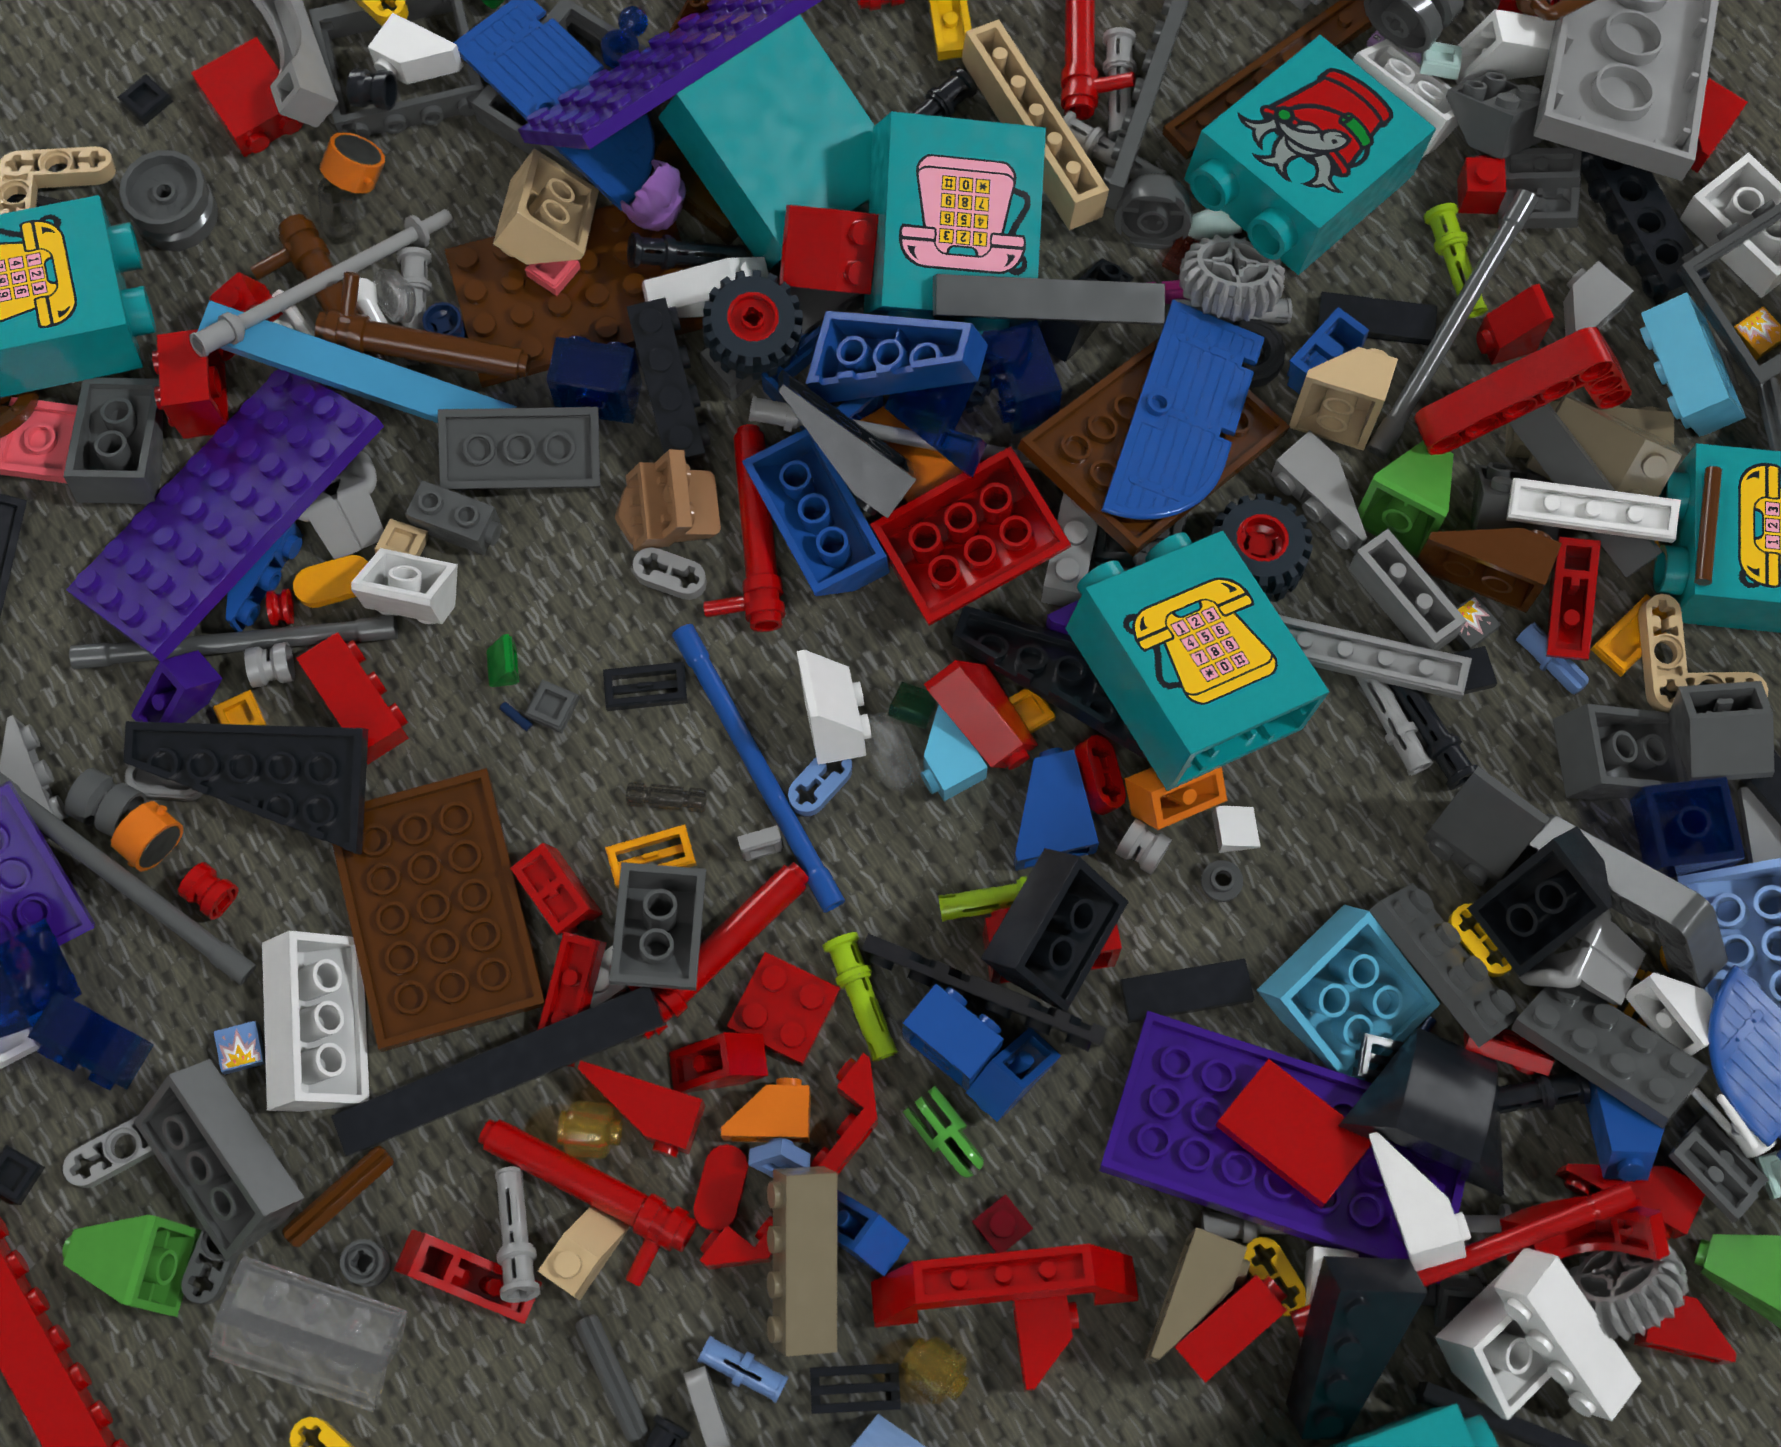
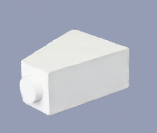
(1506, 45)

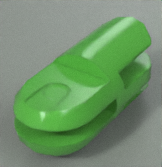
(945, 1133)

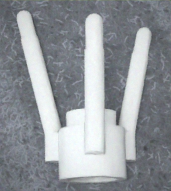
(1737, 1130)

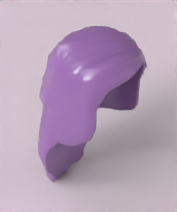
(658, 200)

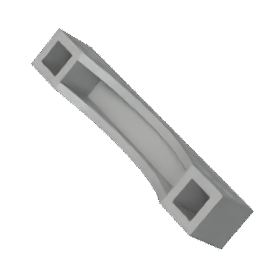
(303, 83)

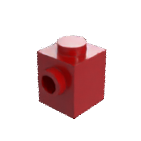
(1481, 185)

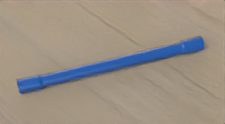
(698, 659)

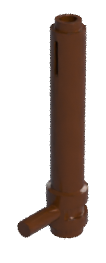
(308, 256)
(364, 335)

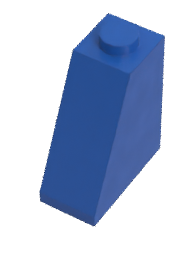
(1055, 810)
(1622, 1137)

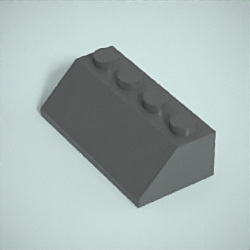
(218, 1158)

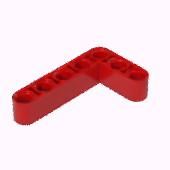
(1524, 387)

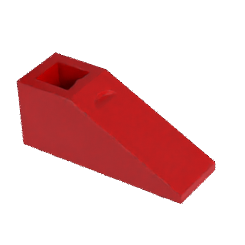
(1663, 1191)

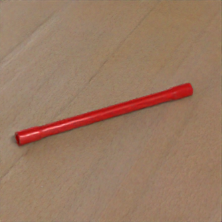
(1593, 1208)

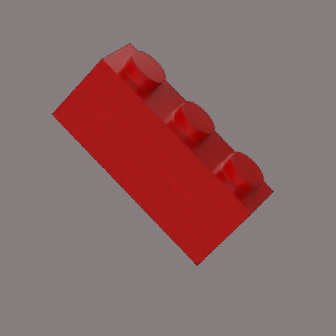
(353, 694)

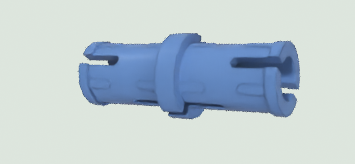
(714, 1356)

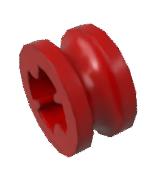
(280, 607)

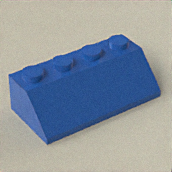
(817, 516)

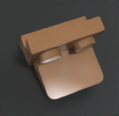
(668, 503)

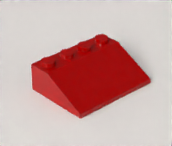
(969, 536)

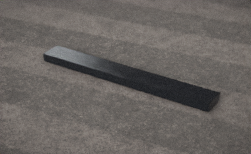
(498, 1070)

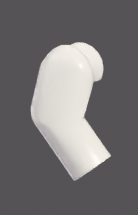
(367, 301)

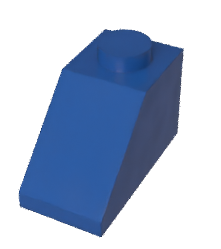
(1012, 1074)
(867, 1235)

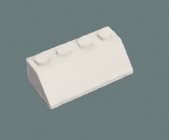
(314, 1023)

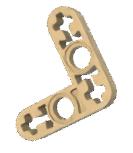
(30, 179)
(1675, 673)

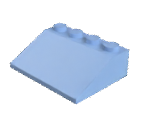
(1748, 918)

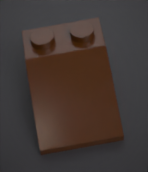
(1494, 563)

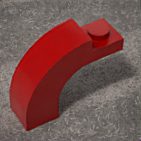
(1632, 1232)

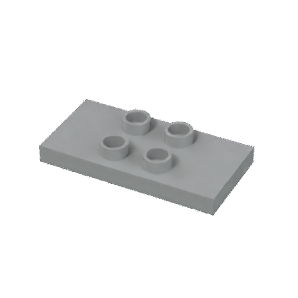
(1630, 81)

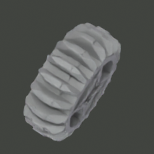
(1231, 278)
(1631, 1290)

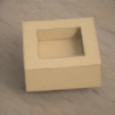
(403, 538)

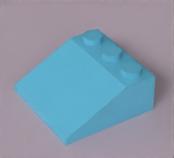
(1348, 984)

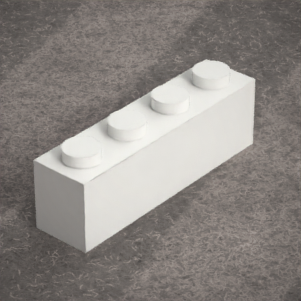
(1567, 1334)

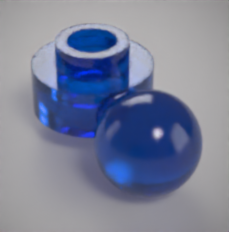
(632, 24)

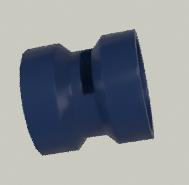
(444, 318)

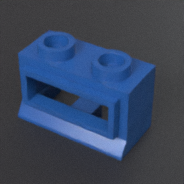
(1333, 338)

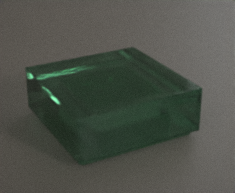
(912, 705)

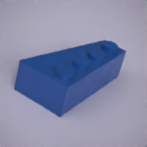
(891, 355)

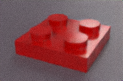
(784, 1007)

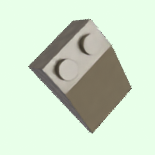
(1624, 453)
(1203, 1278)

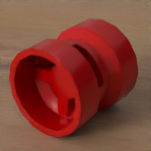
(208, 890)

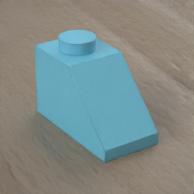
(950, 759)

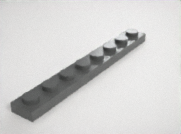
(1145, 94)

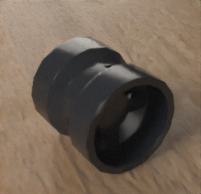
(371, 88)

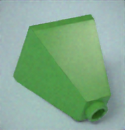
(1409, 497)
(134, 1260)
(1746, 1269)

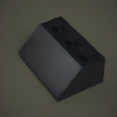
(1545, 900)
(1055, 928)

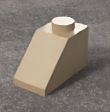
(583, 1251)

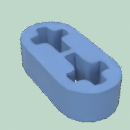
(826, 790)

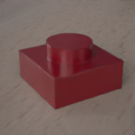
(1002, 1225)

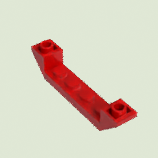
(856, 1086)
(1002, 1279)

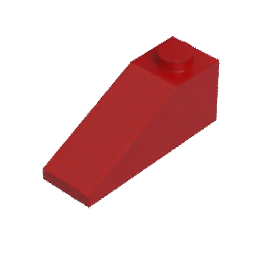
(1572, 598)
(656, 1112)
(458, 1274)

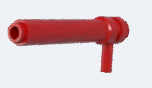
(1079, 75)
(762, 584)
(734, 936)
(646, 1213)

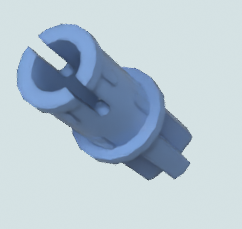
(1564, 670)

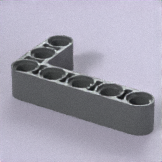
(1659, 903)

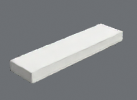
(1593, 510)

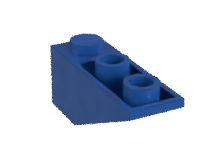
(264, 576)

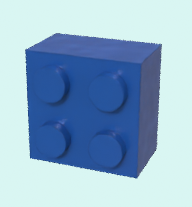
(952, 1035)

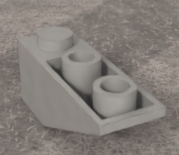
(1319, 483)
(23, 767)

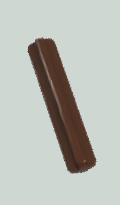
(337, 1196)

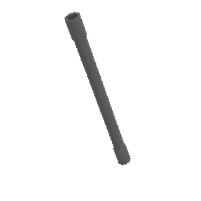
(1393, 424)
(360, 630)
(218, 952)

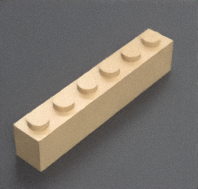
(1020, 99)

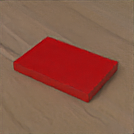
(1293, 1133)

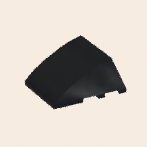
(1438, 1105)

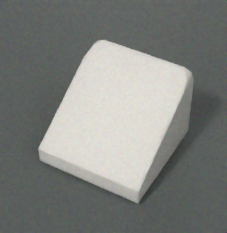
(1235, 828)

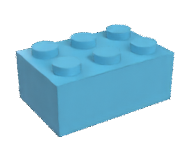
(1691, 366)

